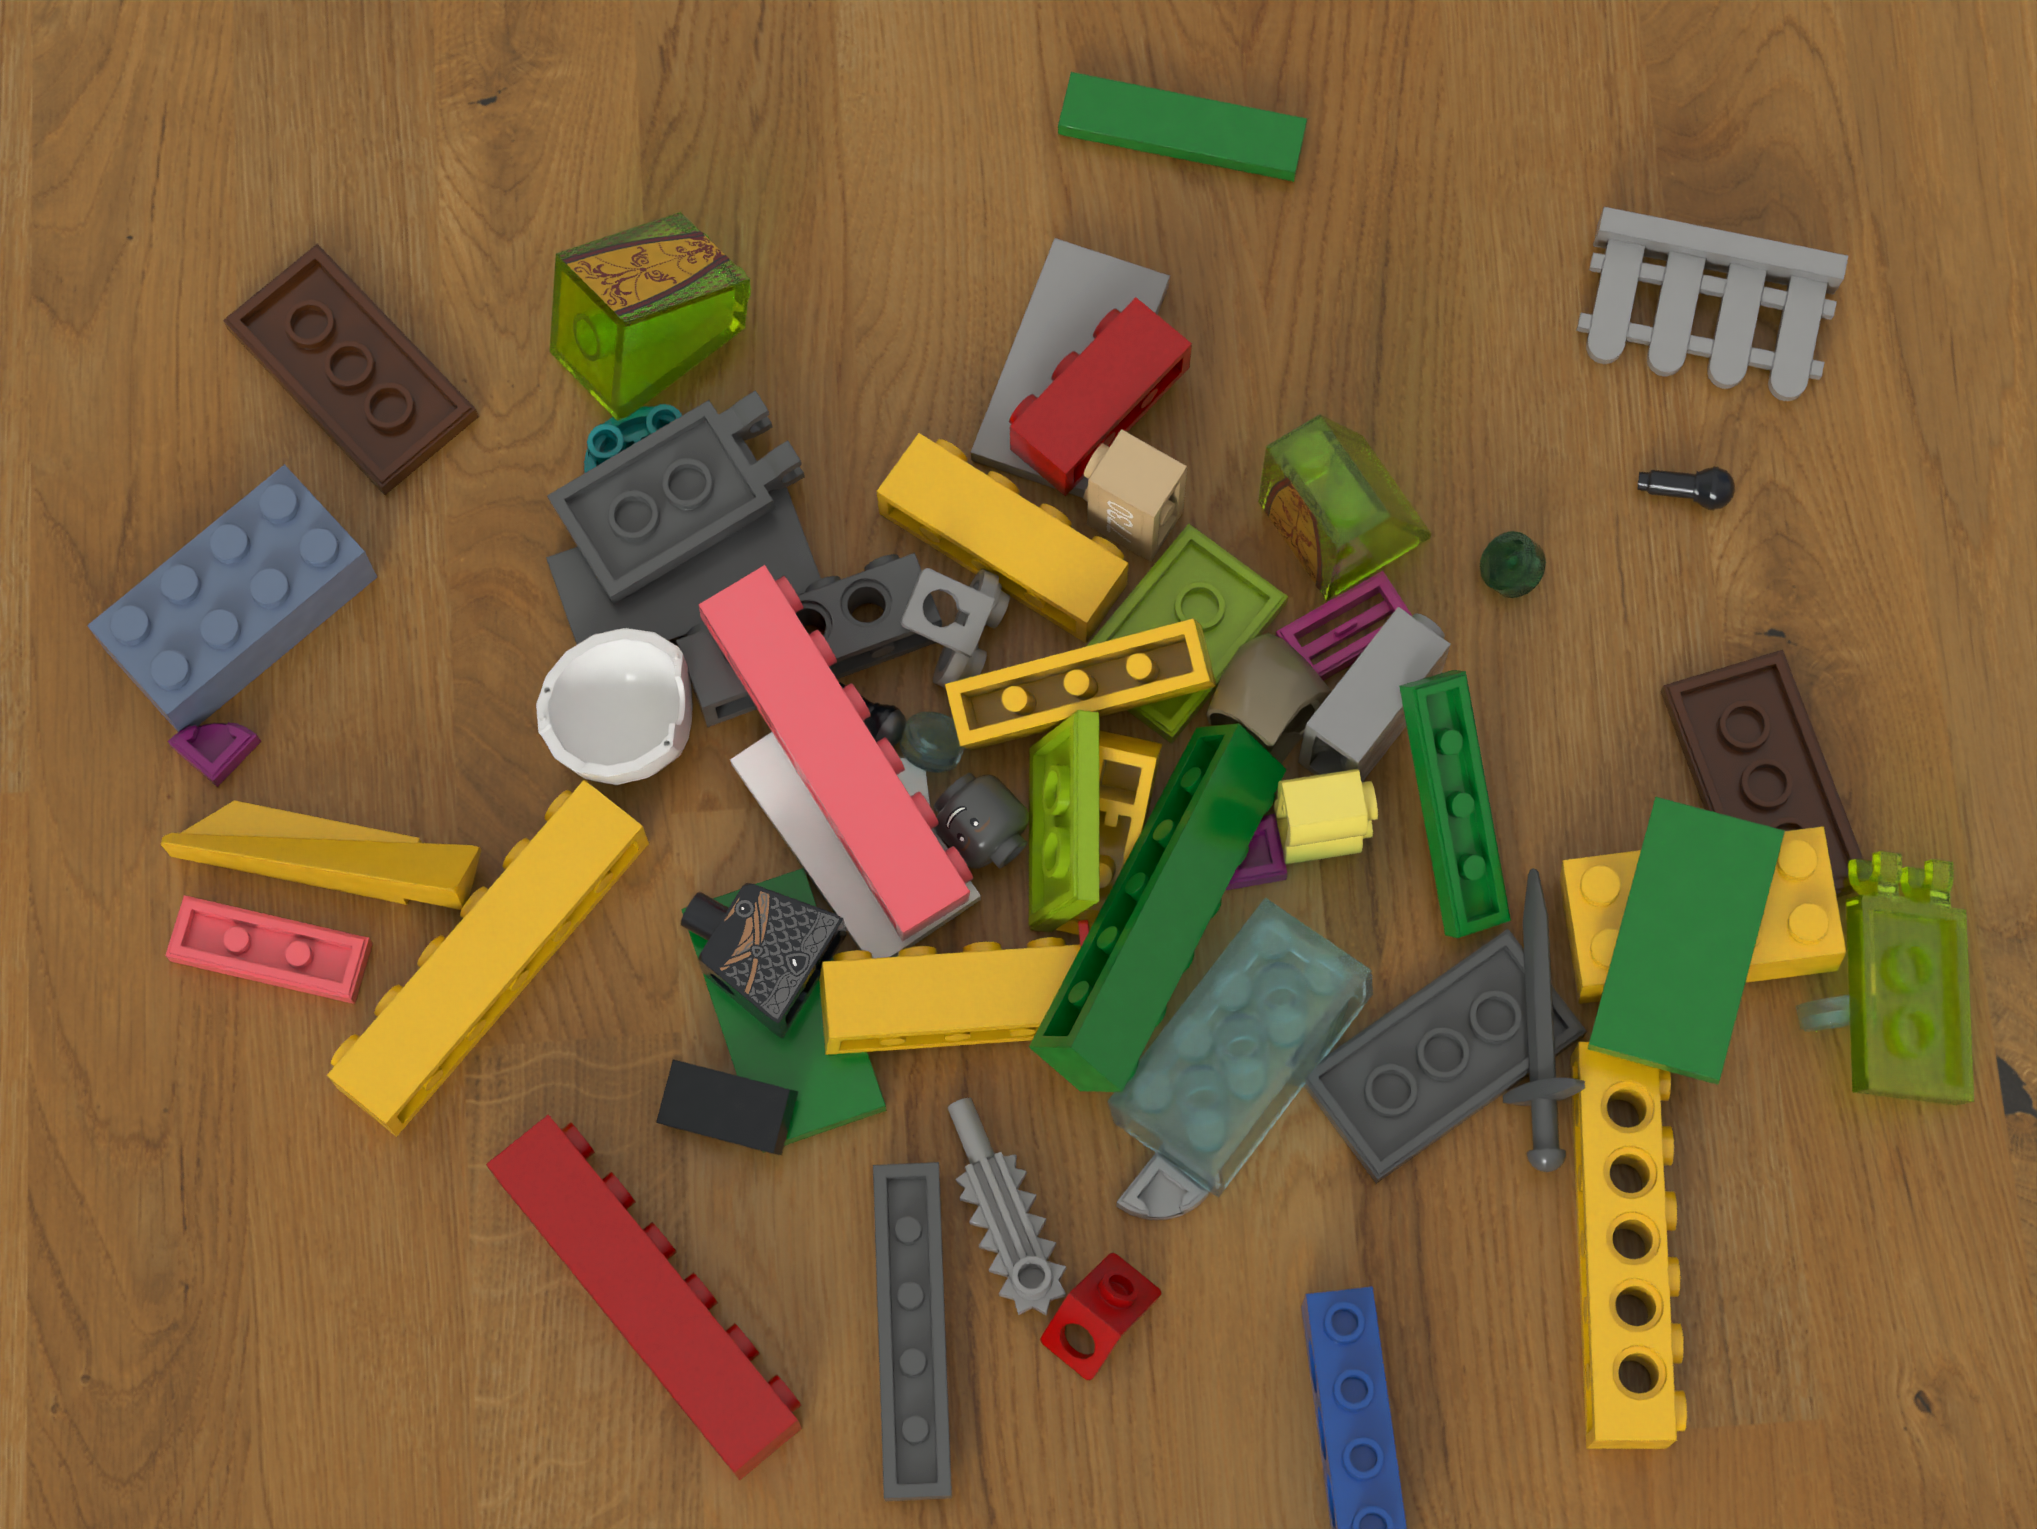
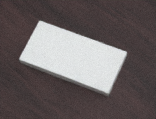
(817, 848)

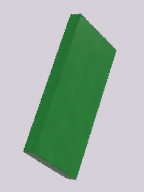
(1686, 940)
(829, 1087)

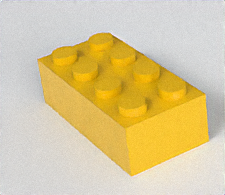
(1796, 934)

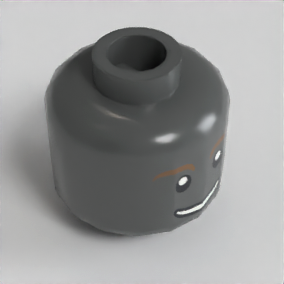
(982, 821)

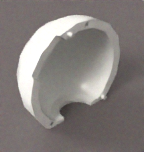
(617, 706)

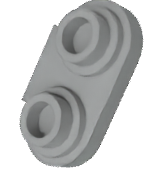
(977, 605)

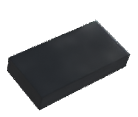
(727, 1107)

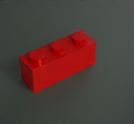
(1098, 393)

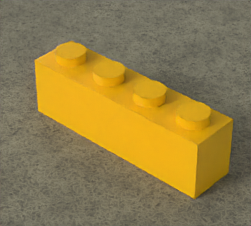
(991, 527)
(1091, 678)
(940, 998)

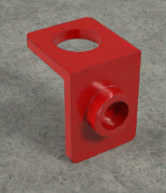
(1106, 1306)

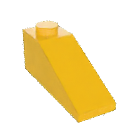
(1125, 794)

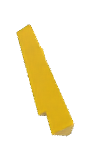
(329, 855)

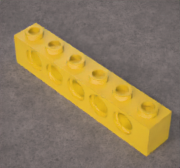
(1613, 1413)

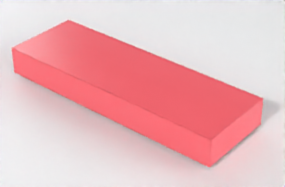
(269, 949)

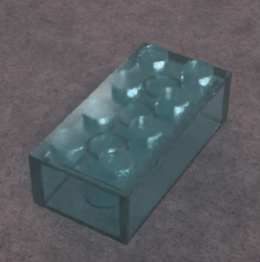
(1242, 1046)

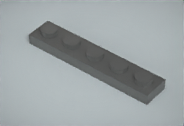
(912, 1332)

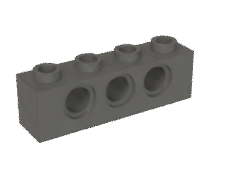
(828, 605)

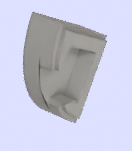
(1161, 1192)

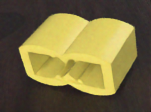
(1324, 815)

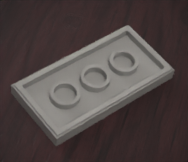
(1064, 310)

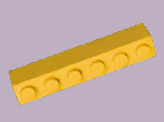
(487, 957)

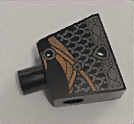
(764, 950)

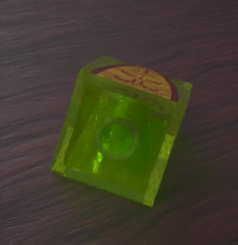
(643, 309)
(1336, 504)

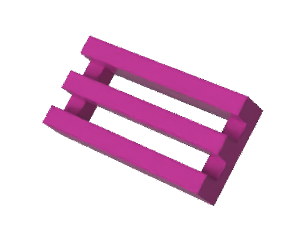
(1347, 656)

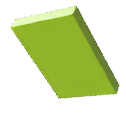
(1200, 583)
(1064, 822)

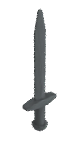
(1544, 1087)

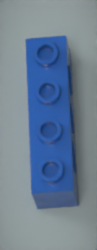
(1352, 1410)

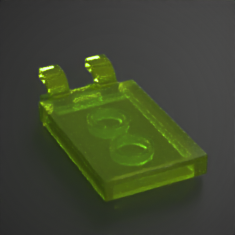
(1908, 982)

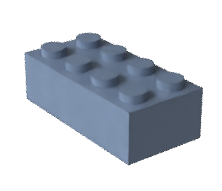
(233, 600)

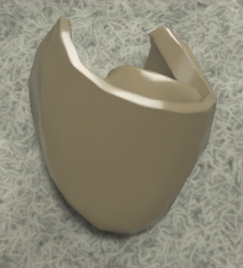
(1268, 693)

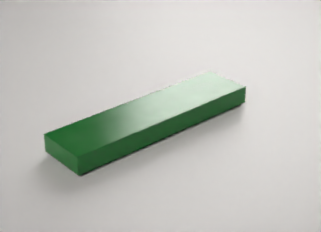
(1182, 126)
(1455, 803)

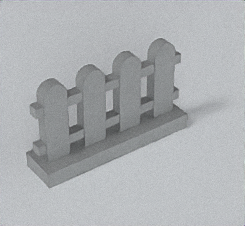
(1748, 265)

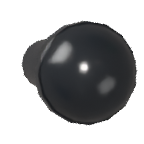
(1709, 488)

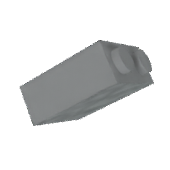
(1366, 705)

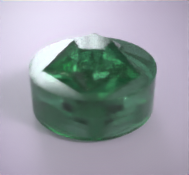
(1512, 564)

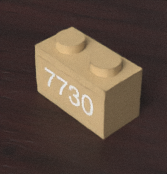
(1134, 494)

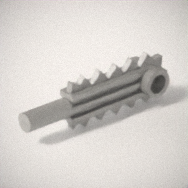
(1003, 1209)

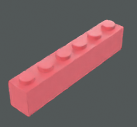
(835, 753)

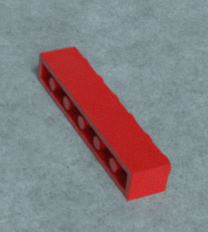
(645, 1296)

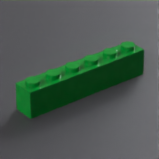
(1158, 909)

